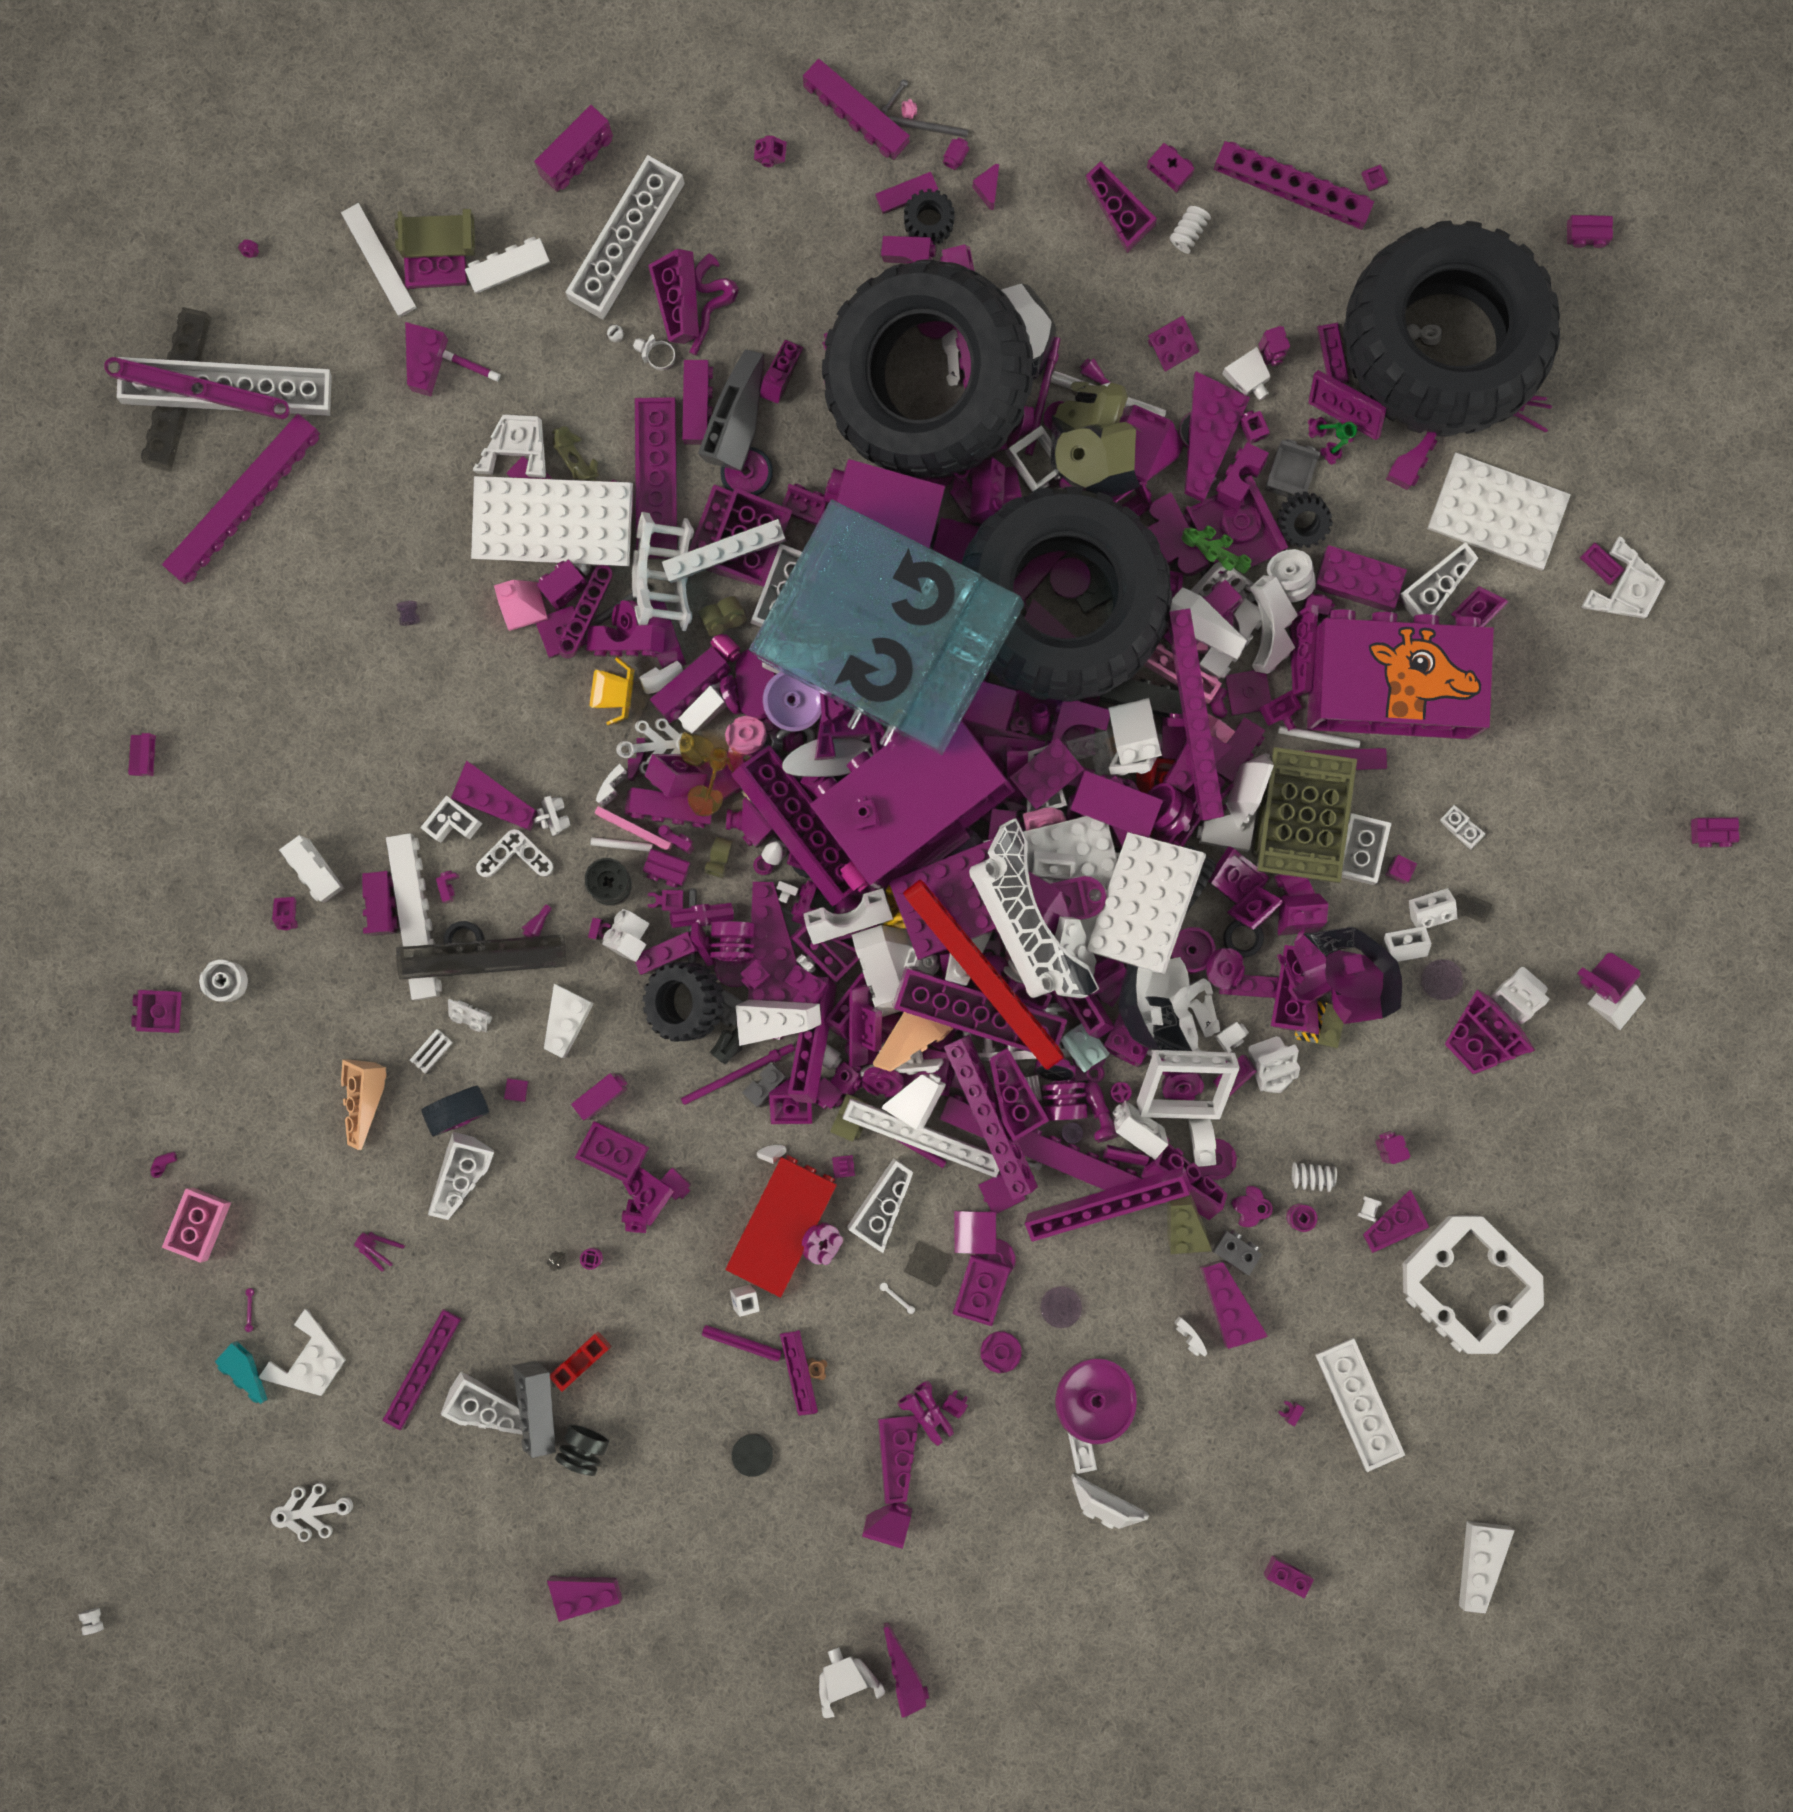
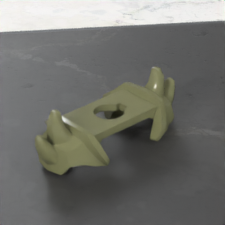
(564, 443)

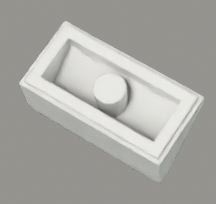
(1053, 865)

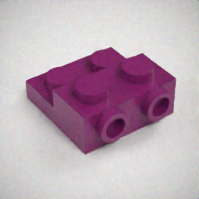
(156, 1011)

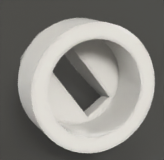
(617, 335)

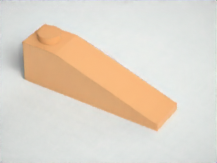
(908, 1037)
(364, 1089)

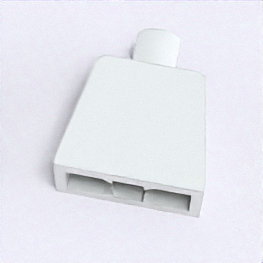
(1249, 374)

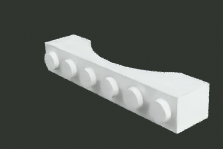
(724, 550)

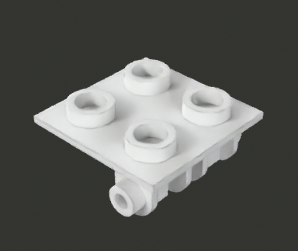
(460, 1012)

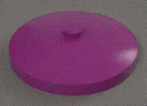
(1096, 1401)

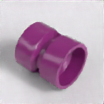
(1301, 1217)

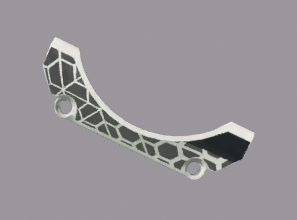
(1011, 904)

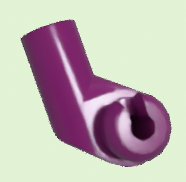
(160, 1163)

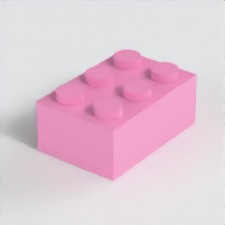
(196, 1224)

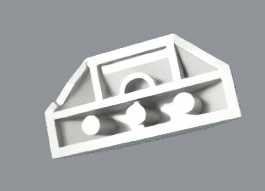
(1106, 1506)

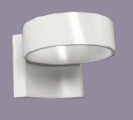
(641, 346)

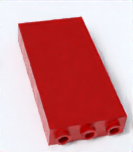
(775, 1231)

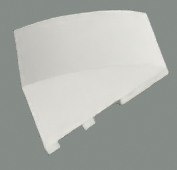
(1249, 789)

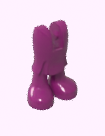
(1097, 1103)
(927, 1418)

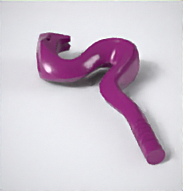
(727, 298)

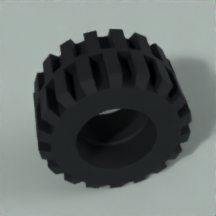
(929, 201)
(1312, 533)

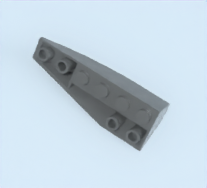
(735, 415)

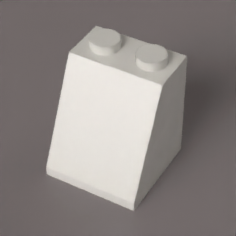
(1135, 731)

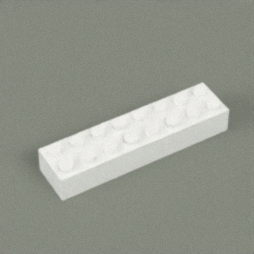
(625, 237)

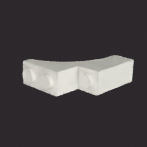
(1275, 616)

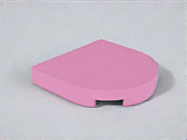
(1042, 818)

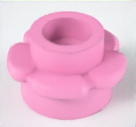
(909, 109)

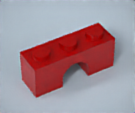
(580, 1361)

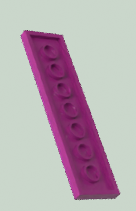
(656, 467)

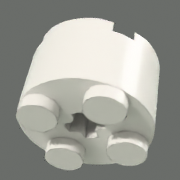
(235, 982)

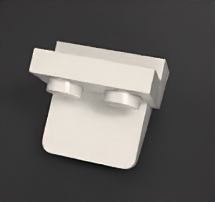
(1521, 995)
(1274, 1064)

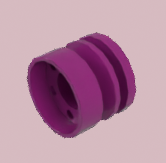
(732, 940)
(1064, 1101)

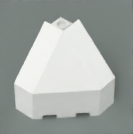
(883, 958)

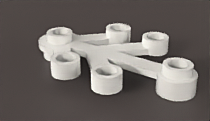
(658, 745)
(308, 1512)

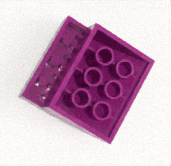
(731, 514)

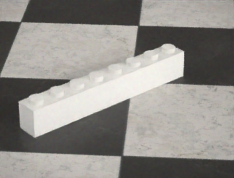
(412, 906)

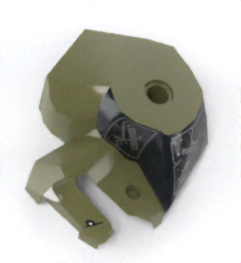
(1091, 444)

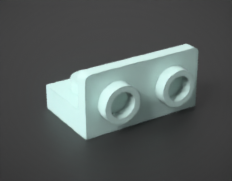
(1084, 1048)

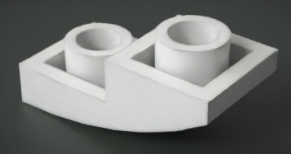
(656, 679)
(1462, 827)
(1196, 1344)

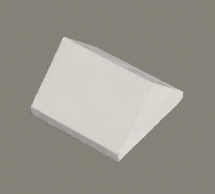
(1619, 1013)

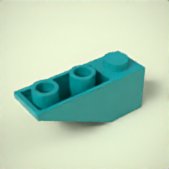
(241, 1367)

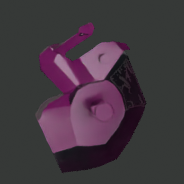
(1359, 984)

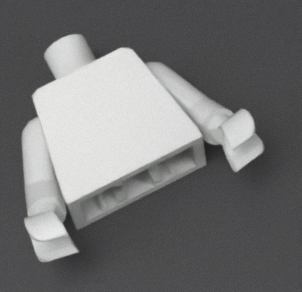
(843, 1679)

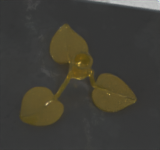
(693, 751)

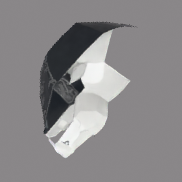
(1038, 325)
(1157, 1007)

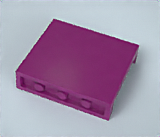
(1261, 548)

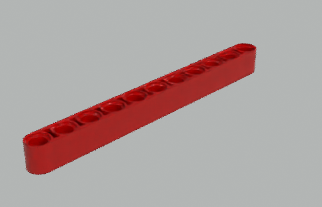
(983, 974)

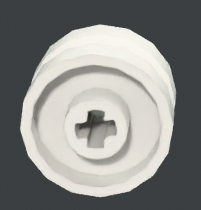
(1294, 573)

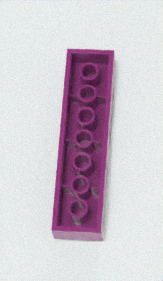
(795, 822)
(964, 1008)

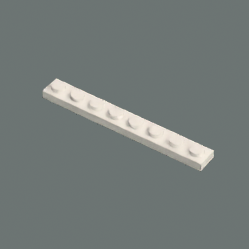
(924, 1138)

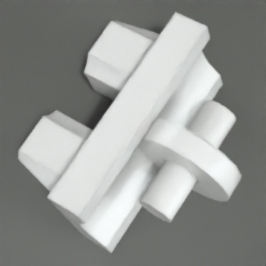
(550, 807)

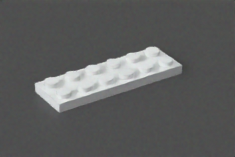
(1360, 1404)

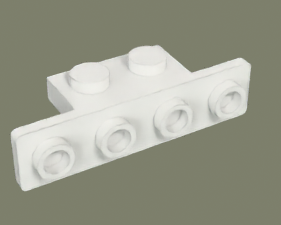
(914, 1065)

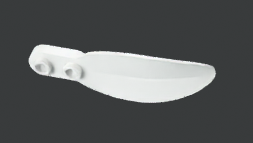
(802, 762)

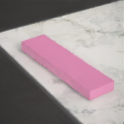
(634, 829)

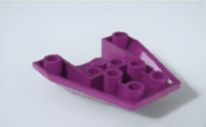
(1158, 444)

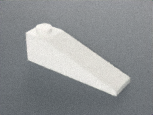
(1209, 625)
(478, 1405)

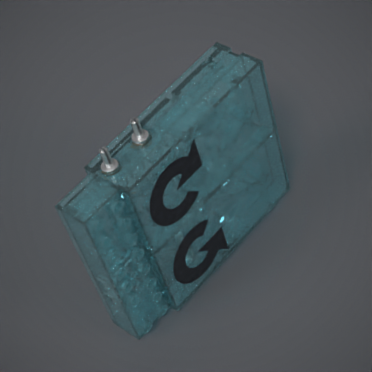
(886, 627)

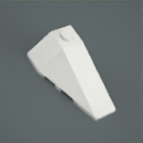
(461, 1169)

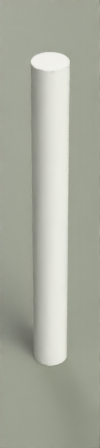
(1319, 736)

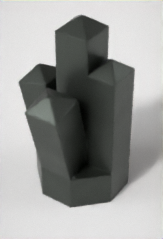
(727, 1046)

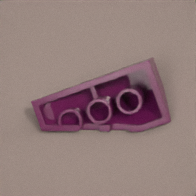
(1016, 1100)

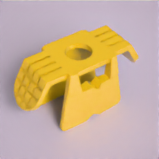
(613, 691)

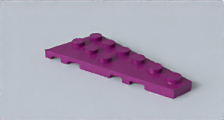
(1212, 425)
(771, 945)

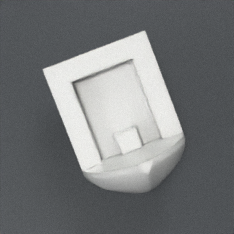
(774, 852)

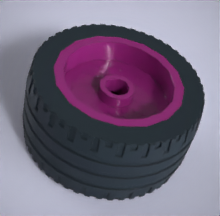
(455, 1110)

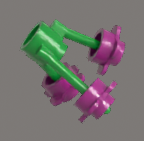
(1344, 432)

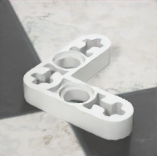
(1228, 576)
(519, 850)

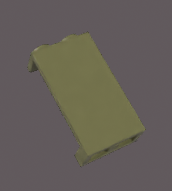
(435, 235)

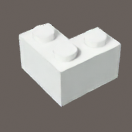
(450, 816)
(626, 935)

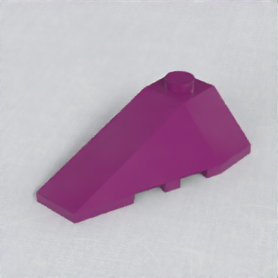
(909, 1686)

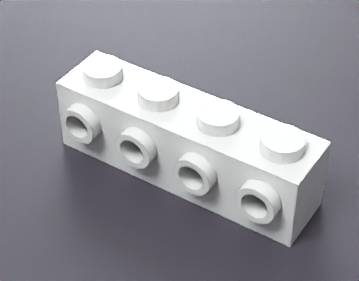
(507, 265)

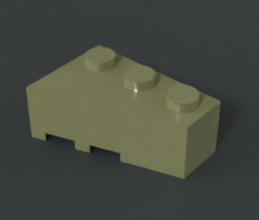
(1185, 1227)

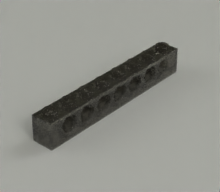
(175, 419)

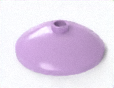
(791, 716)

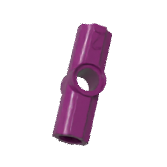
(701, 913)

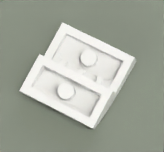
(607, 791)

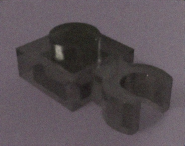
(1475, 908)

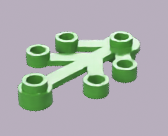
(1193, 537)

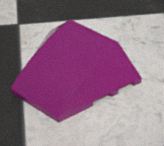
(1486, 1035)

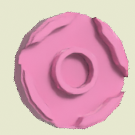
(746, 735)

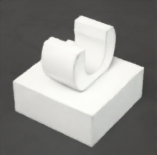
(787, 890)

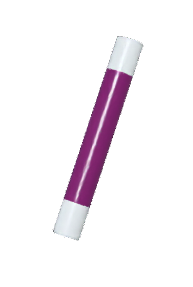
(471, 365)

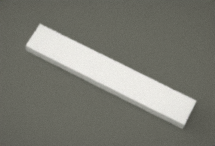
(378, 260)

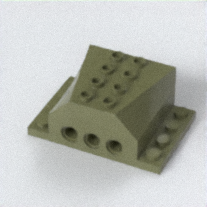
(1305, 815)

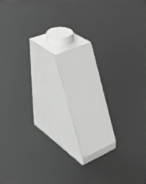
(703, 709)
(1224, 833)
(916, 1100)

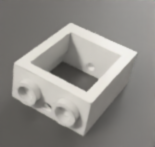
(1045, 441)
(1138, 1130)

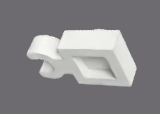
(806, 963)

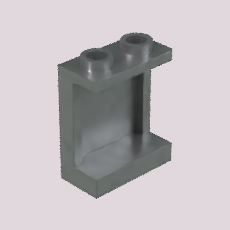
(1292, 469)

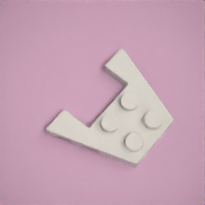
(516, 437)
(1635, 590)
(315, 1365)

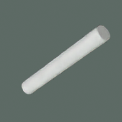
(621, 844)

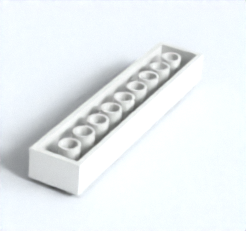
(302, 388)

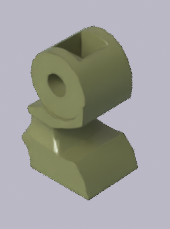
(719, 857)

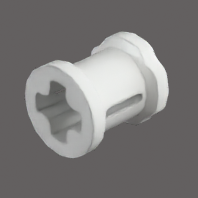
(1369, 1209)

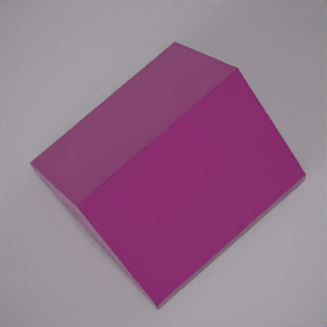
(1480, 604)

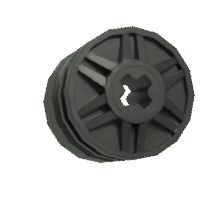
(596, 879)
(580, 1455)

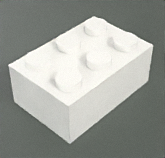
(1365, 848)

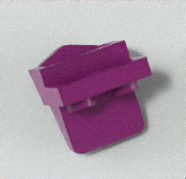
(1109, 977)

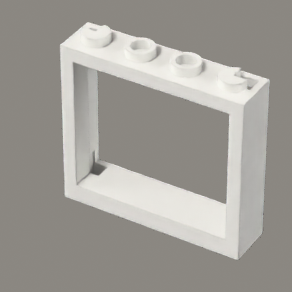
(1187, 1062)

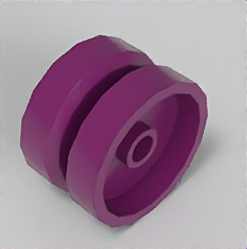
(1174, 811)
(1202, 946)

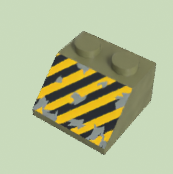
(1329, 1028)

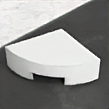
(771, 1153)

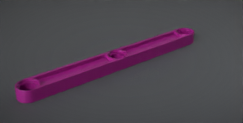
(183, 384)

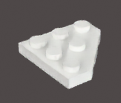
(1074, 940)

